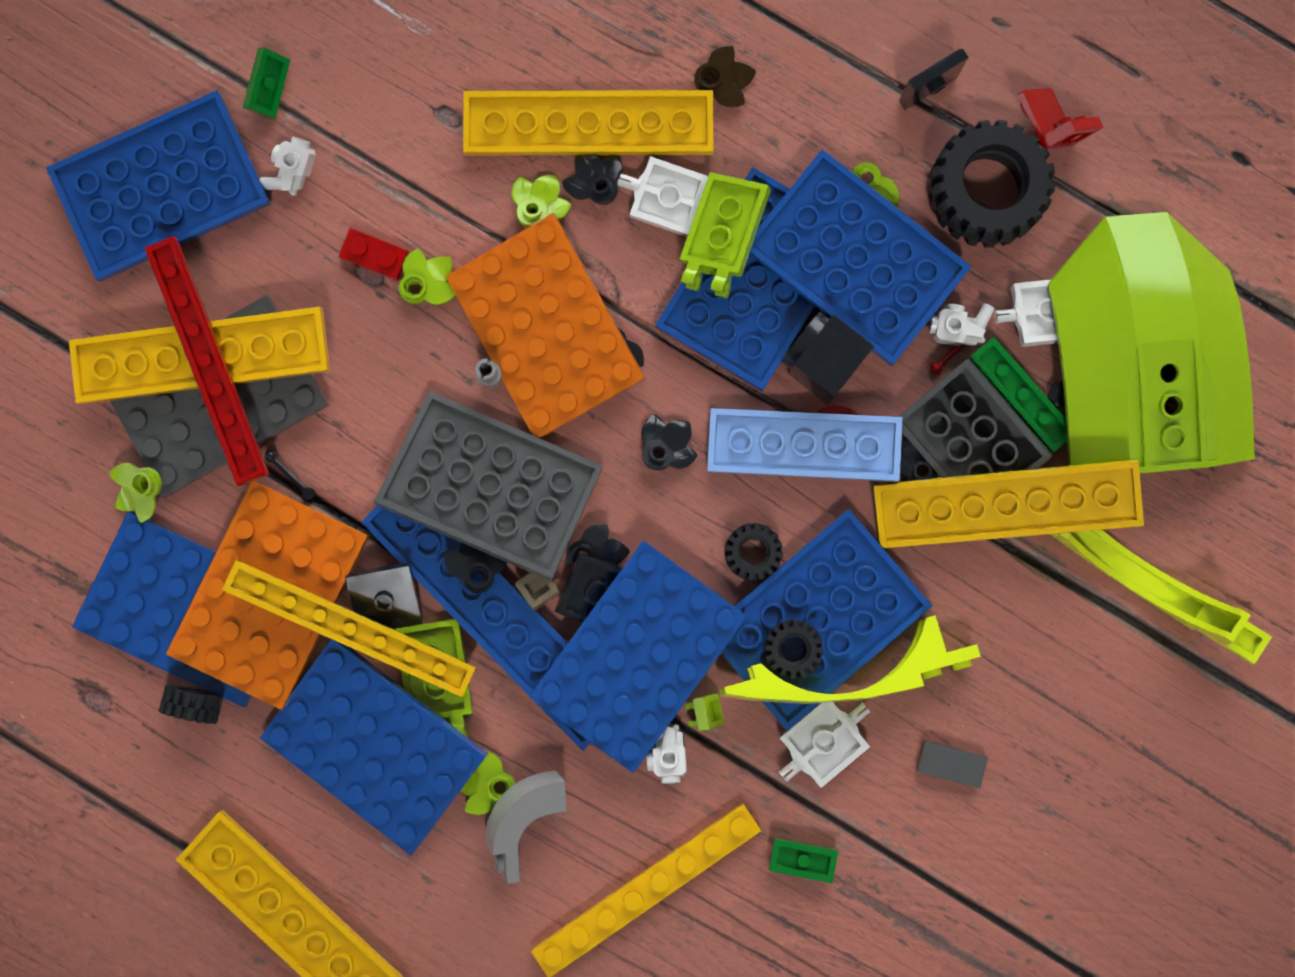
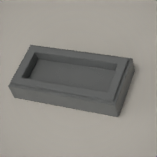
(951, 764)

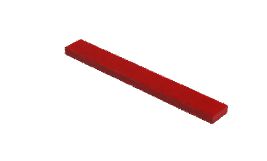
(206, 361)

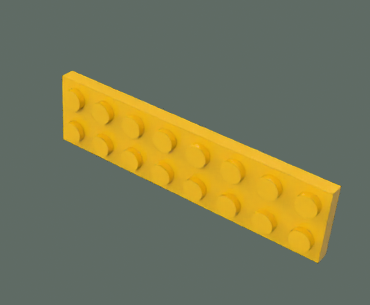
(588, 122)
(156, 363)
(1009, 504)
(277, 904)

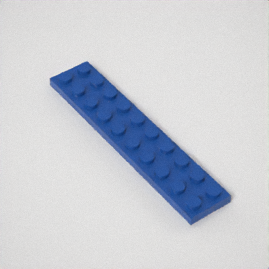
(496, 619)

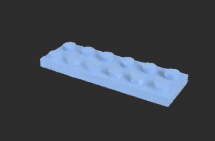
(805, 444)

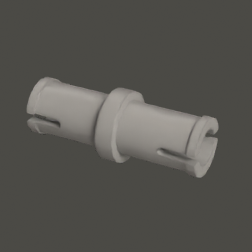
(484, 367)

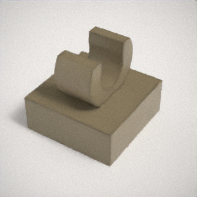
(536, 590)

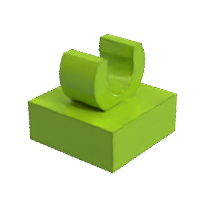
(707, 712)

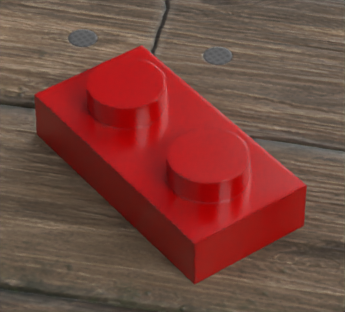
(373, 254)

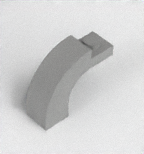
(514, 811)

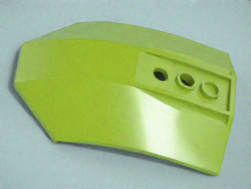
(1125, 308)

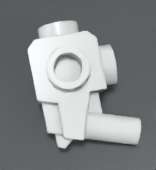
(295, 164)
(954, 327)
(669, 756)

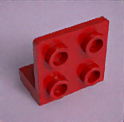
(1050, 122)

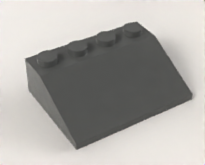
(971, 428)

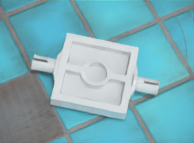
(665, 195)
(1031, 313)
(824, 742)

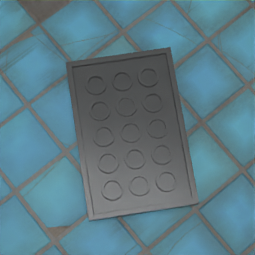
(177, 432)
(489, 485)

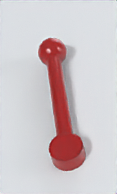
(936, 367)

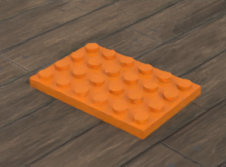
(545, 327)
(243, 641)

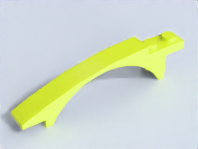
(1193, 609)
(924, 656)

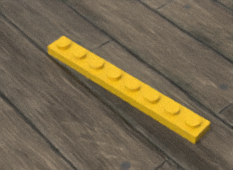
(348, 628)
(645, 890)

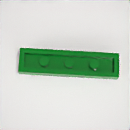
(1021, 394)

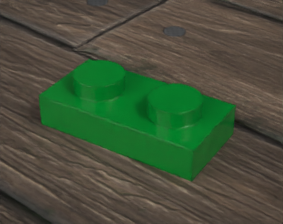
(266, 83)
(803, 860)

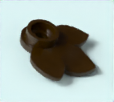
(728, 75)

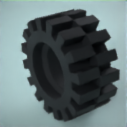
(767, 538)
(812, 655)
(190, 704)

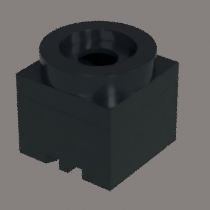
(826, 356)

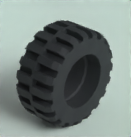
(1016, 153)

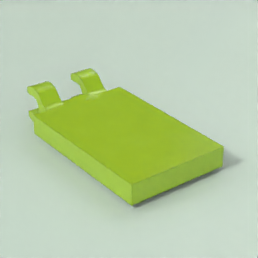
(723, 231)
(447, 638)

